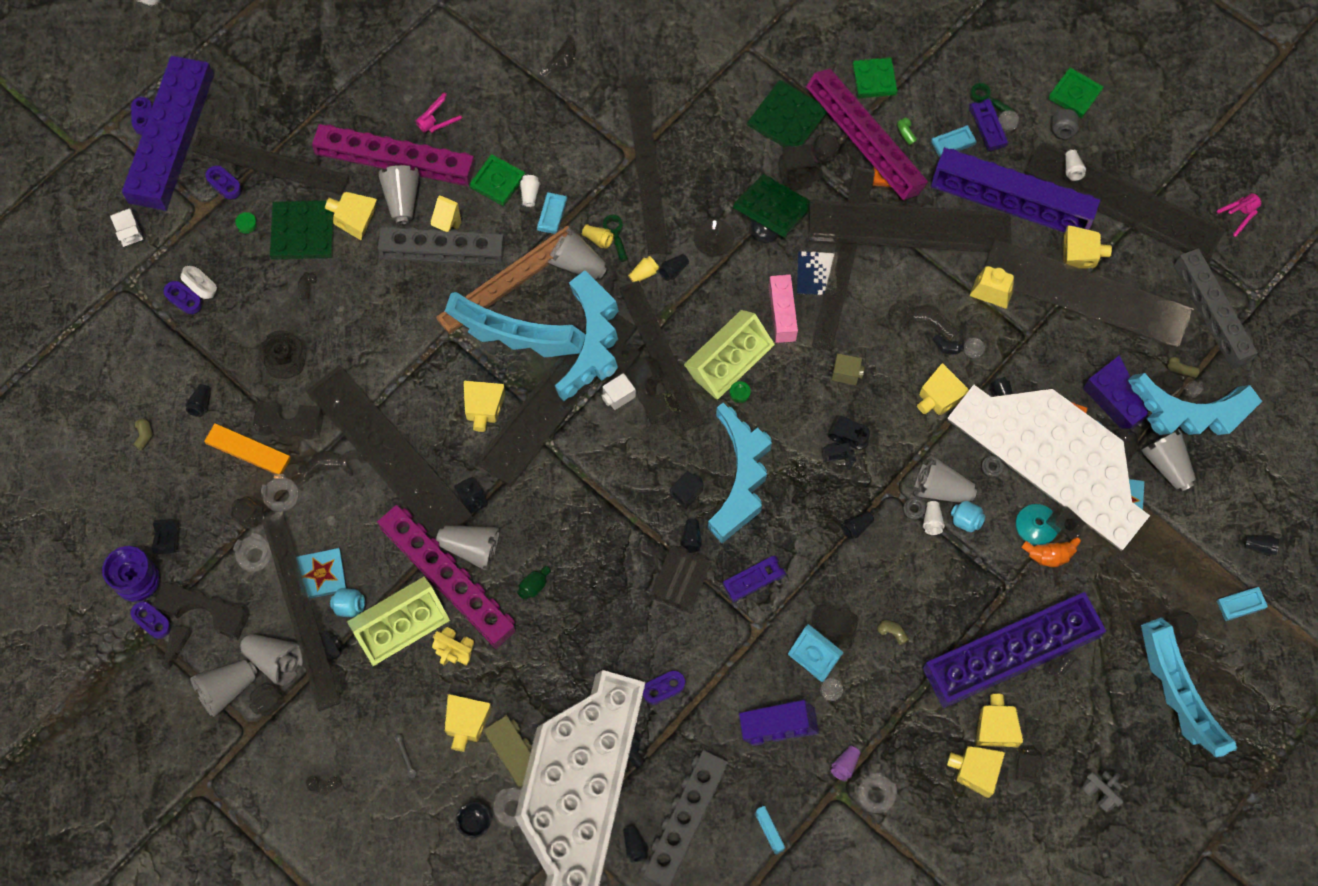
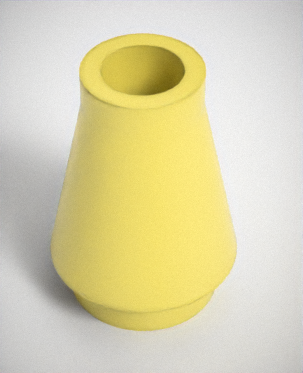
(599, 236)
(645, 269)

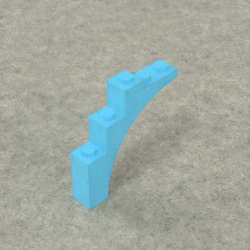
(515, 333)
(600, 335)
(1193, 418)
(749, 448)
(1180, 694)

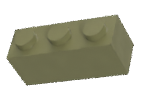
(510, 747)

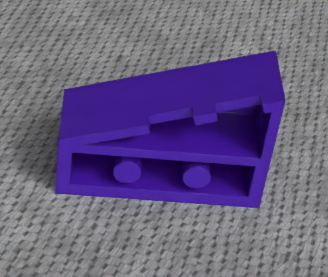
(1115, 395)
(779, 722)

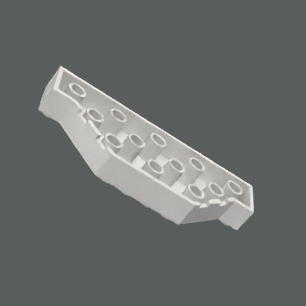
(1059, 454)
(577, 780)

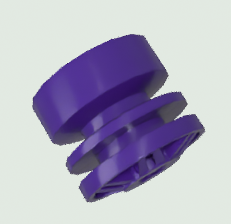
(131, 573)

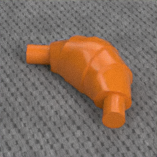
(1052, 554)

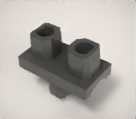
(1094, 783)

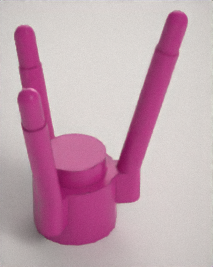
(426, 121)
(1246, 205)

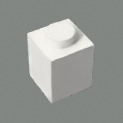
(618, 392)

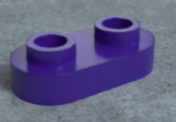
(140, 113)
(224, 183)
(184, 298)
(151, 621)
(663, 687)

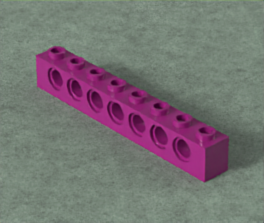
(867, 134)
(362, 154)
(494, 634)

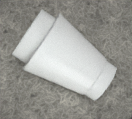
(1074, 166)
(529, 189)
(933, 519)

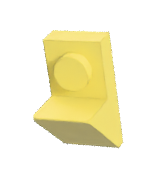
(446, 214)

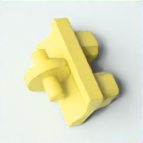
(450, 649)

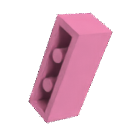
(783, 308)

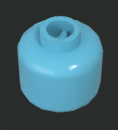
(968, 516)
(347, 602)

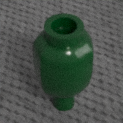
(533, 583)

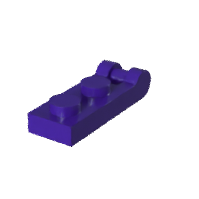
(988, 124)
(753, 579)

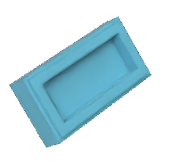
(957, 139)
(552, 213)
(1242, 604)
(769, 830)

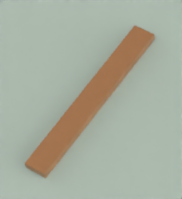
(507, 279)

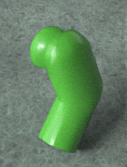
(903, 126)

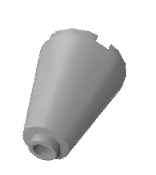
(400, 191)
(577, 256)
(1172, 460)
(943, 483)
(470, 543)
(273, 657)
(223, 684)

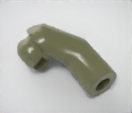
(1175, 366)
(145, 433)
(894, 628)

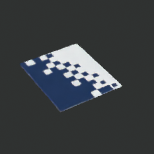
(813, 272)

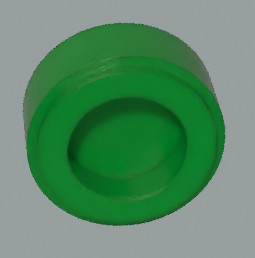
(246, 222)
(740, 392)

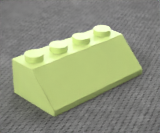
(729, 353)
(398, 621)

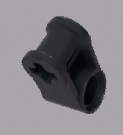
(847, 431)

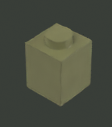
(847, 369)

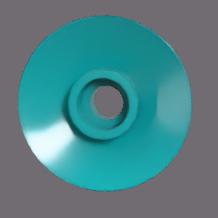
(1029, 530)

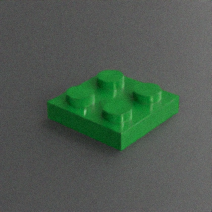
(874, 78)
(1076, 92)
(497, 180)

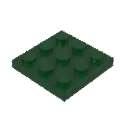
(787, 116)
(773, 205)
(301, 230)

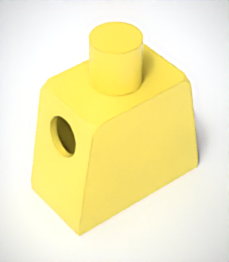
(352, 213)
(1083, 248)
(993, 286)
(941, 392)
(483, 402)
(465, 720)
(998, 724)
(977, 769)

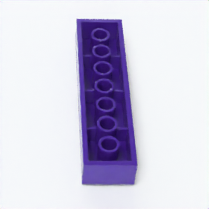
(168, 133)
(1013, 192)
(1014, 650)

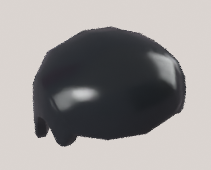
(761, 232)
(473, 820)

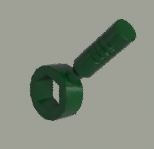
(995, 102)
(617, 240)

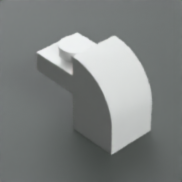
(126, 227)

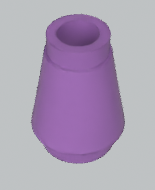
(846, 763)

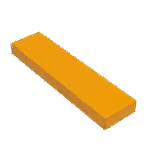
(247, 449)

